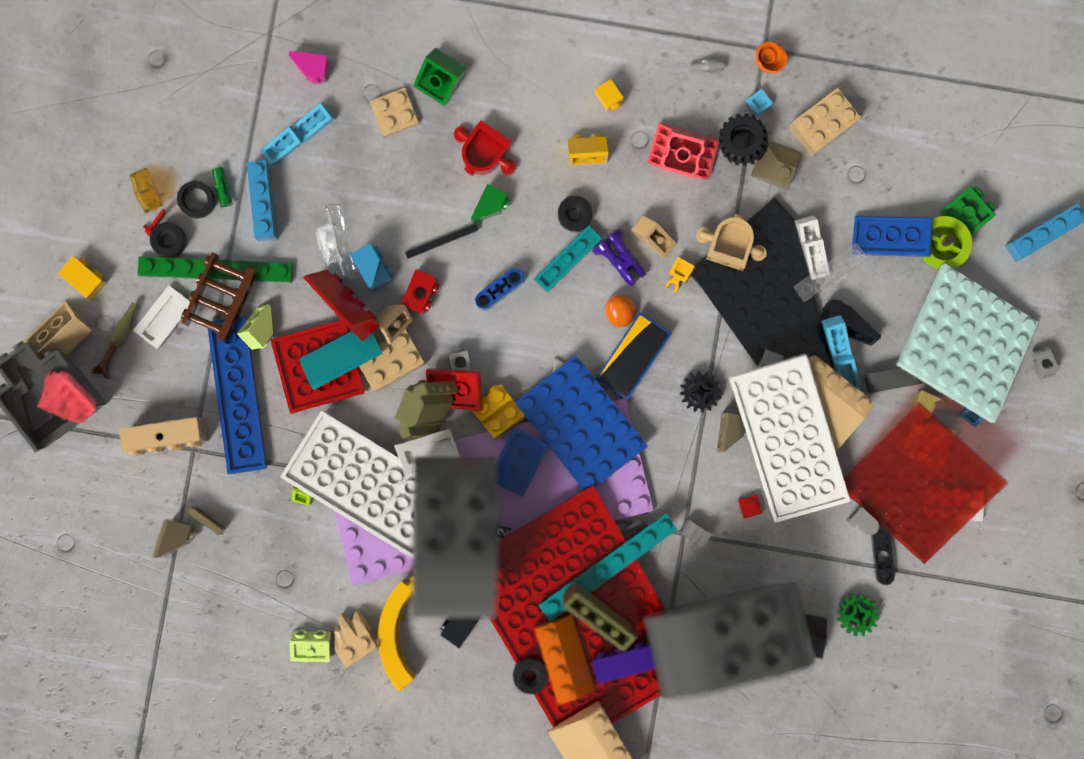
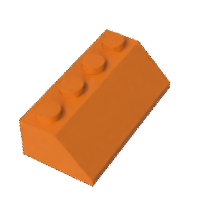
(564, 659)

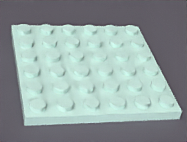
(967, 343)

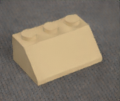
(60, 331)

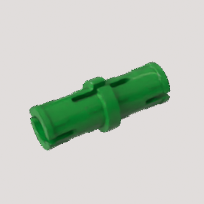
(221, 187)

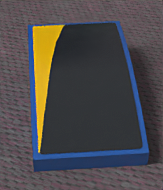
(633, 355)

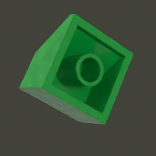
(439, 76)

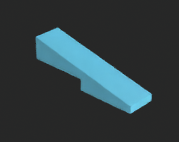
(298, 134)
(840, 349)

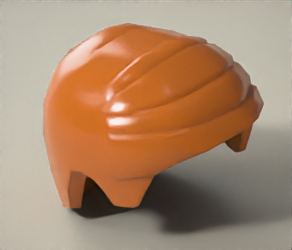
(771, 57)
(620, 310)

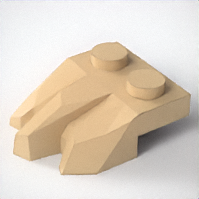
(353, 639)

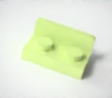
(310, 646)

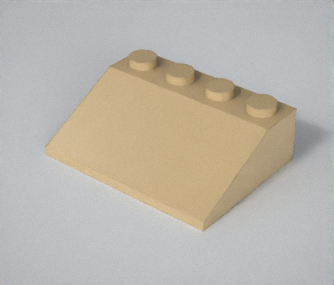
(840, 400)
(589, 736)

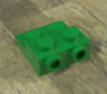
(970, 209)

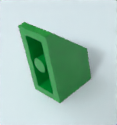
(490, 204)

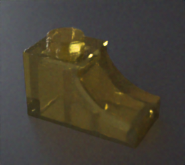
(145, 190)

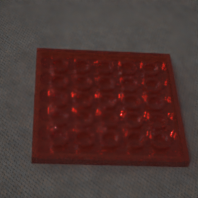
(922, 483)

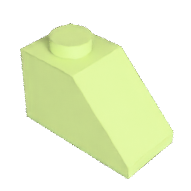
(258, 328)

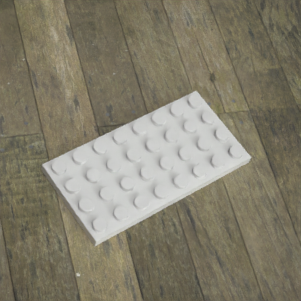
(789, 438)
(355, 480)

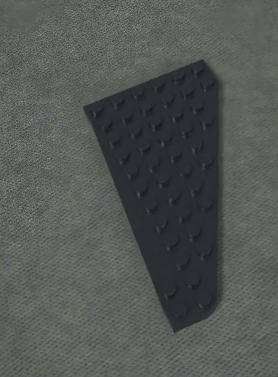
(761, 298)

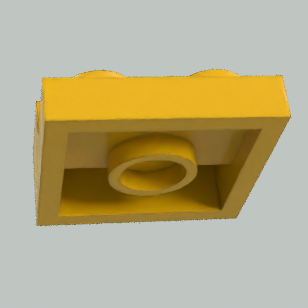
(499, 412)

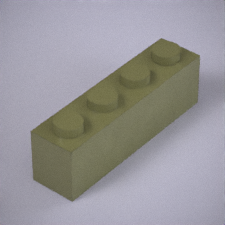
(599, 616)

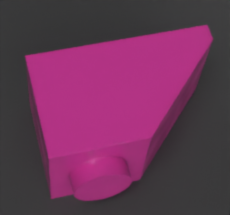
(311, 65)

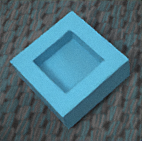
(759, 102)

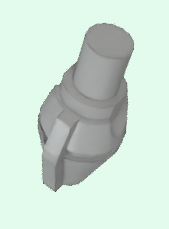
(708, 66)

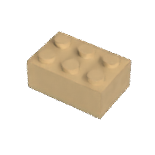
(824, 122)
(395, 363)

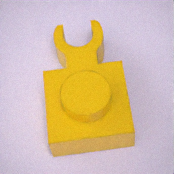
(681, 272)

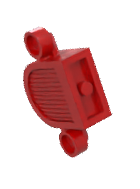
(484, 150)

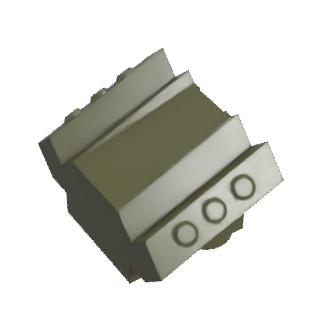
(424, 408)

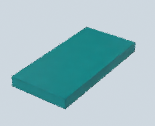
(338, 358)

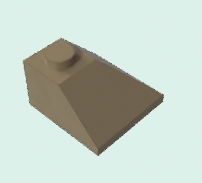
(776, 166)
(730, 431)
(173, 536)

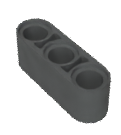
(890, 380)

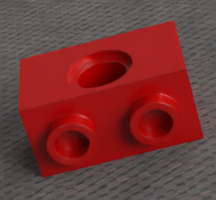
(418, 281)

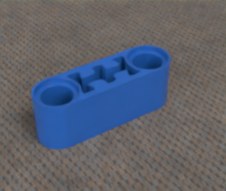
(506, 291)

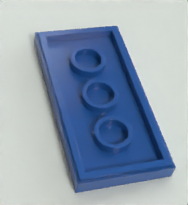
(894, 235)

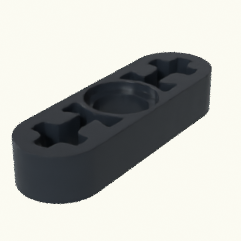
(879, 571)

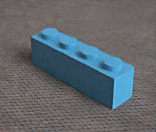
(262, 200)
(1046, 233)

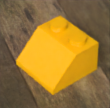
(587, 150)

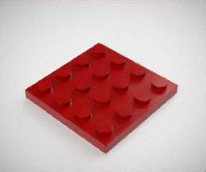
(297, 390)

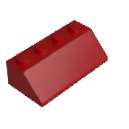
(342, 303)

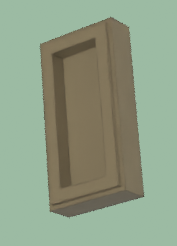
(206, 520)

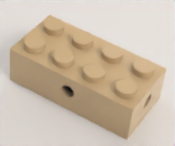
(163, 435)

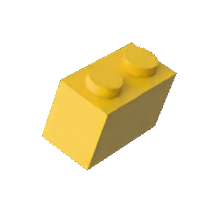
(82, 277)

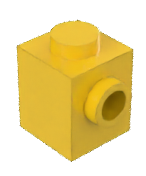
(609, 96)

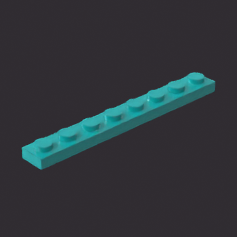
(612, 563)

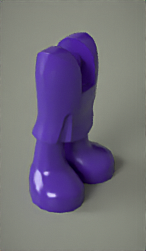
(622, 262)

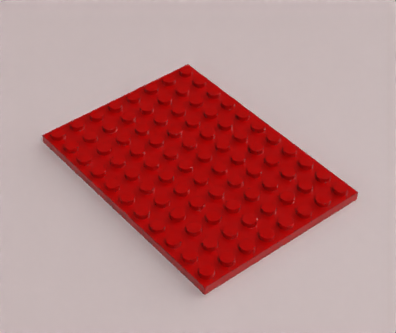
(544, 559)

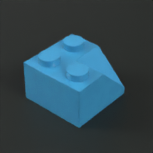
(371, 267)

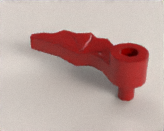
(156, 221)

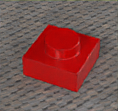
(750, 506)

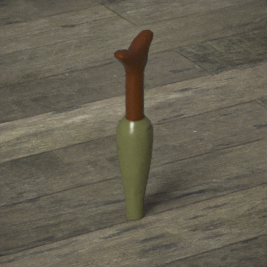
(116, 339)

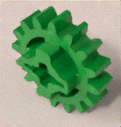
(855, 606)

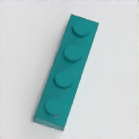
(568, 259)

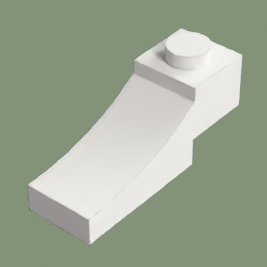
(811, 243)

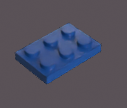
(519, 461)

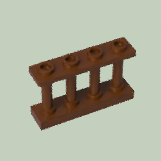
(231, 312)

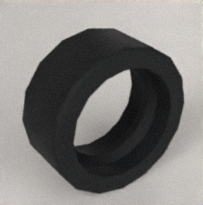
(210, 199)

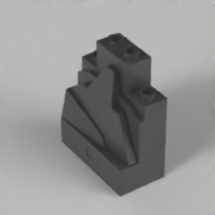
(25, 375)

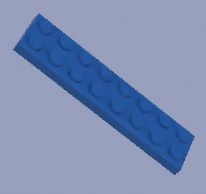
(237, 402)

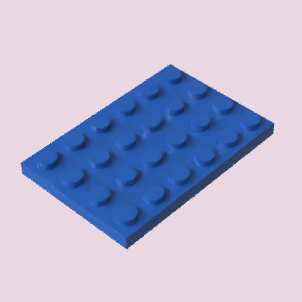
(581, 424)

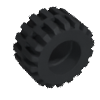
(738, 125)

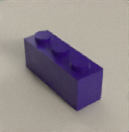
(623, 663)

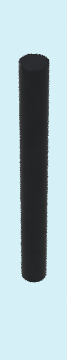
(441, 241)

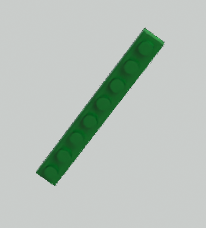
(193, 267)

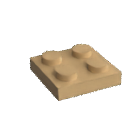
(394, 112)

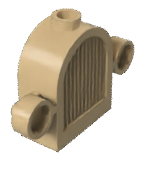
(731, 243)

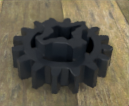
(700, 400)

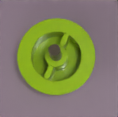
(949, 243)

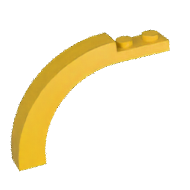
(388, 636)

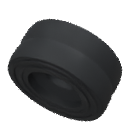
(567, 205)
(158, 234)
(538, 683)

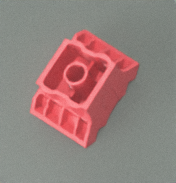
(683, 151)
(66, 397)

